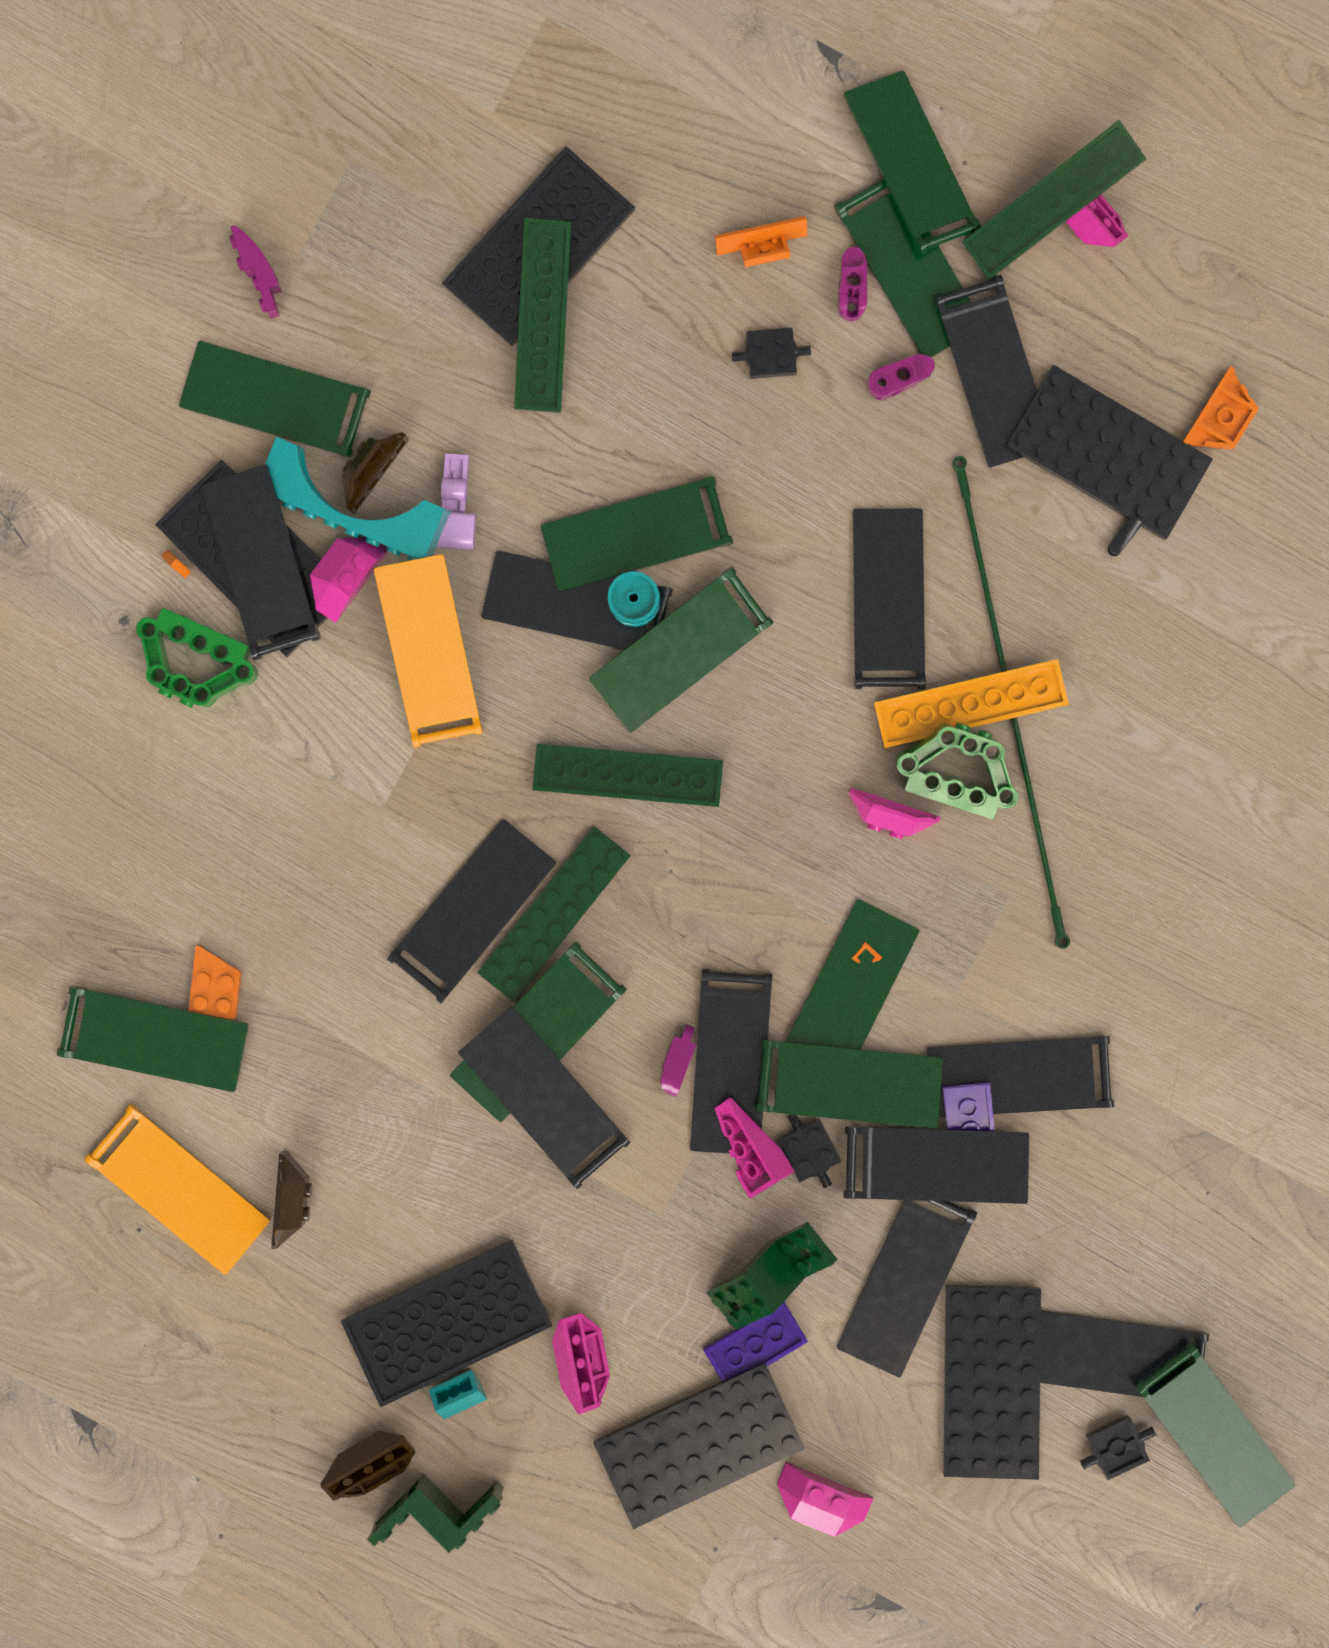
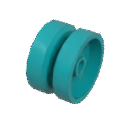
(634, 613)

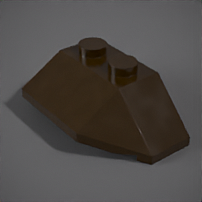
(369, 466)
(290, 1199)
(367, 1465)

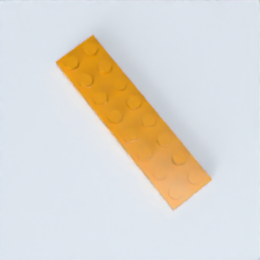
(972, 702)

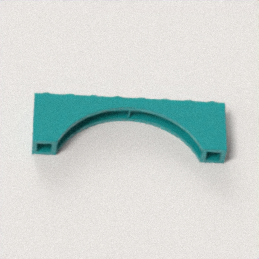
(410, 533)

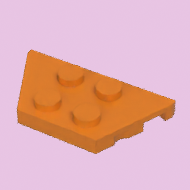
(1223, 416)
(214, 985)

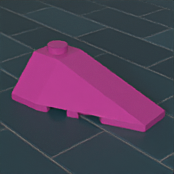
(756, 1155)

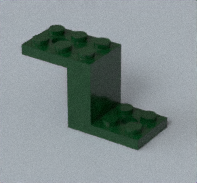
(771, 1276)
(437, 1514)

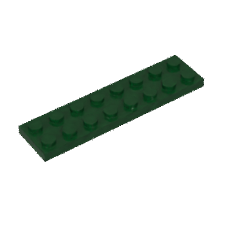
(1054, 200)
(542, 315)
(627, 775)
(554, 914)

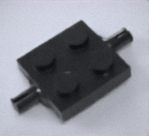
(771, 353)
(809, 1150)
(1117, 1447)

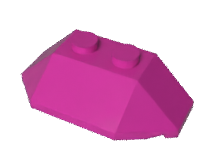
(1098, 224)
(343, 574)
(890, 815)
(581, 1361)
(821, 1501)

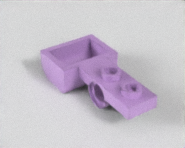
(460, 526)

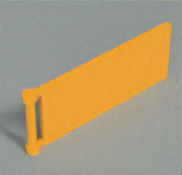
(427, 647)
(179, 1191)

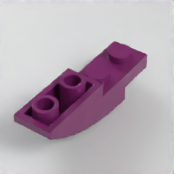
(256, 265)

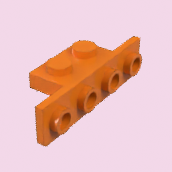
(762, 242)

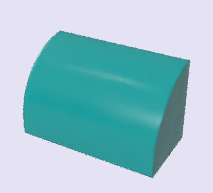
(457, 1394)

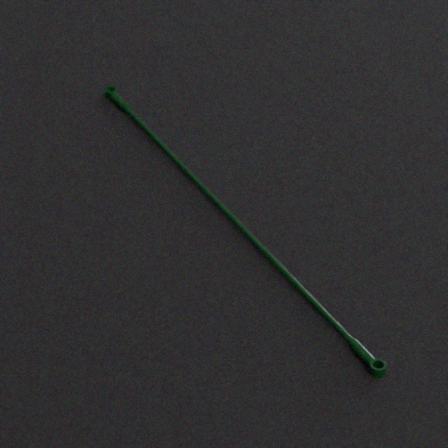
(1055, 910)

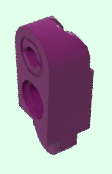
(852, 266)
(916, 367)
(677, 1061)

